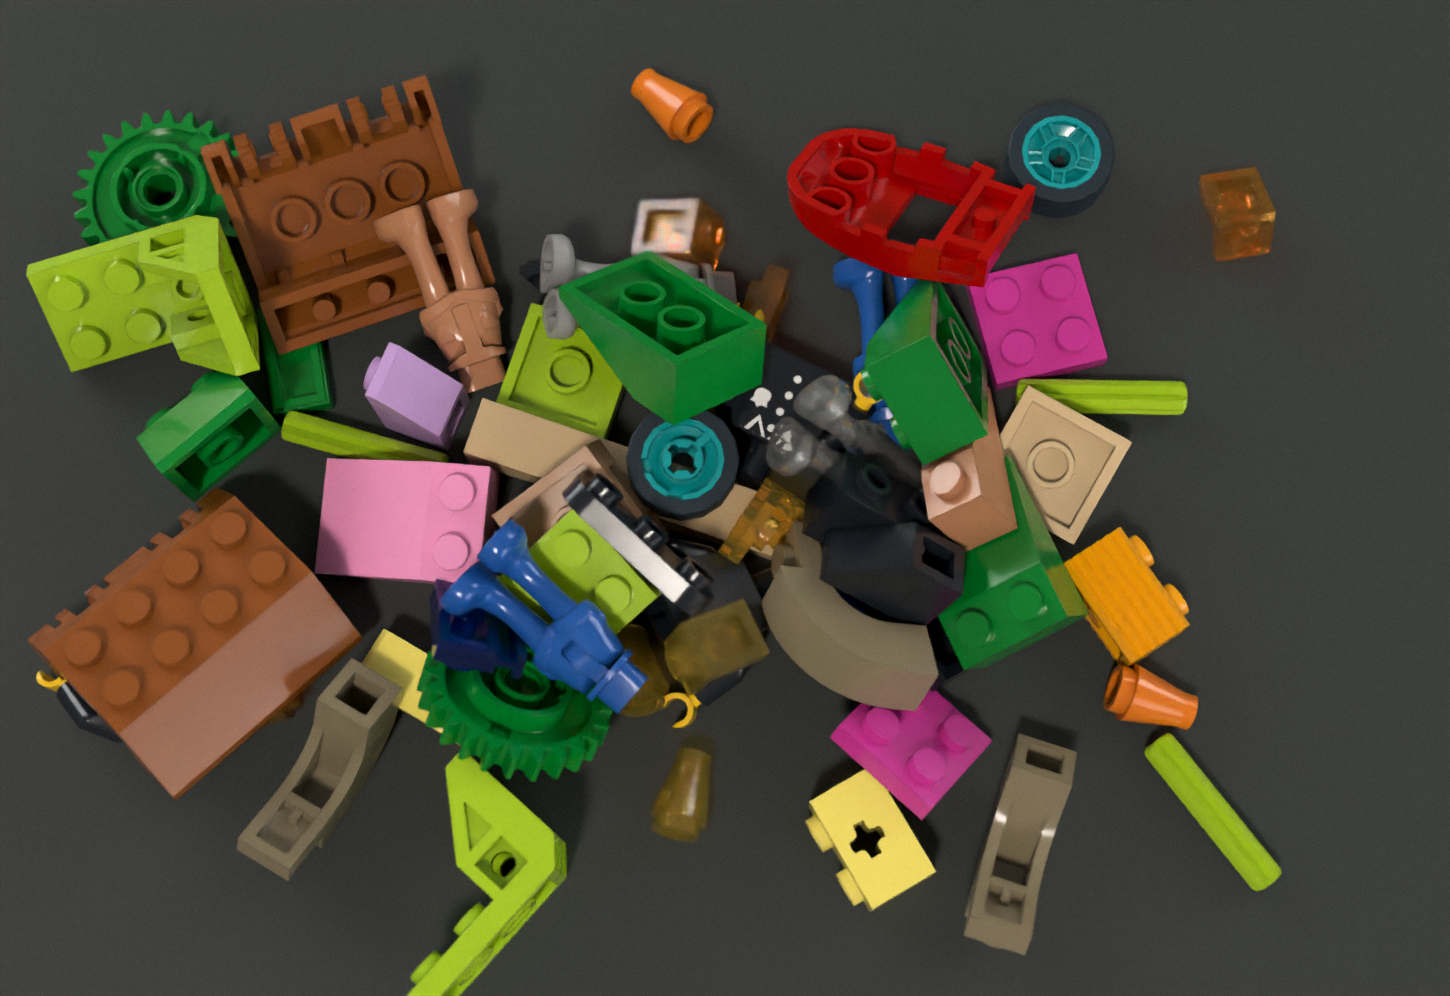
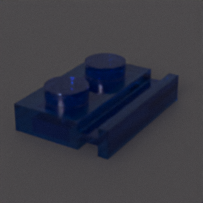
(473, 639)

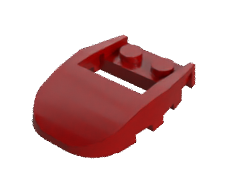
(858, 184)

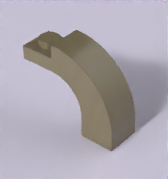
(836, 643)
(340, 753)
(1018, 844)

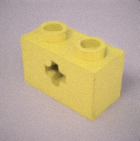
(900, 857)

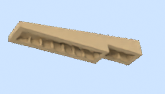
(534, 446)

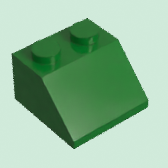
(207, 433)

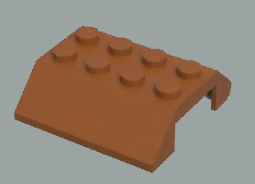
(313, 209)
(198, 640)

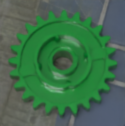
(141, 169)
(512, 720)

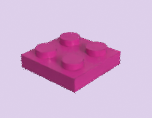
(1037, 322)
(913, 752)

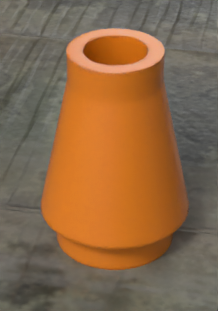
(675, 107)
(1146, 698)

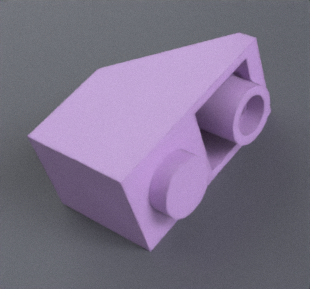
(415, 397)

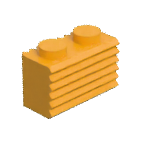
(1125, 597)

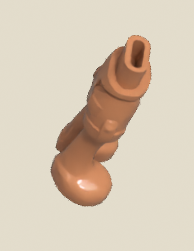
(461, 320)

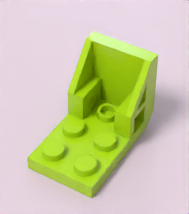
(150, 292)
(487, 832)

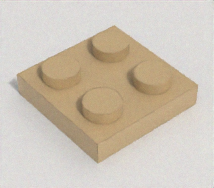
(1061, 460)

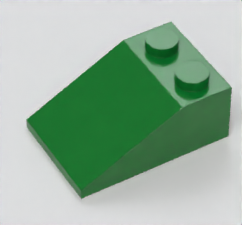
(668, 335)
(928, 374)
(1011, 589)

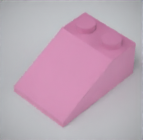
(404, 519)

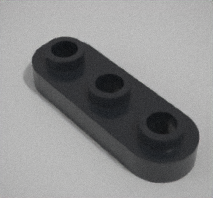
(640, 543)

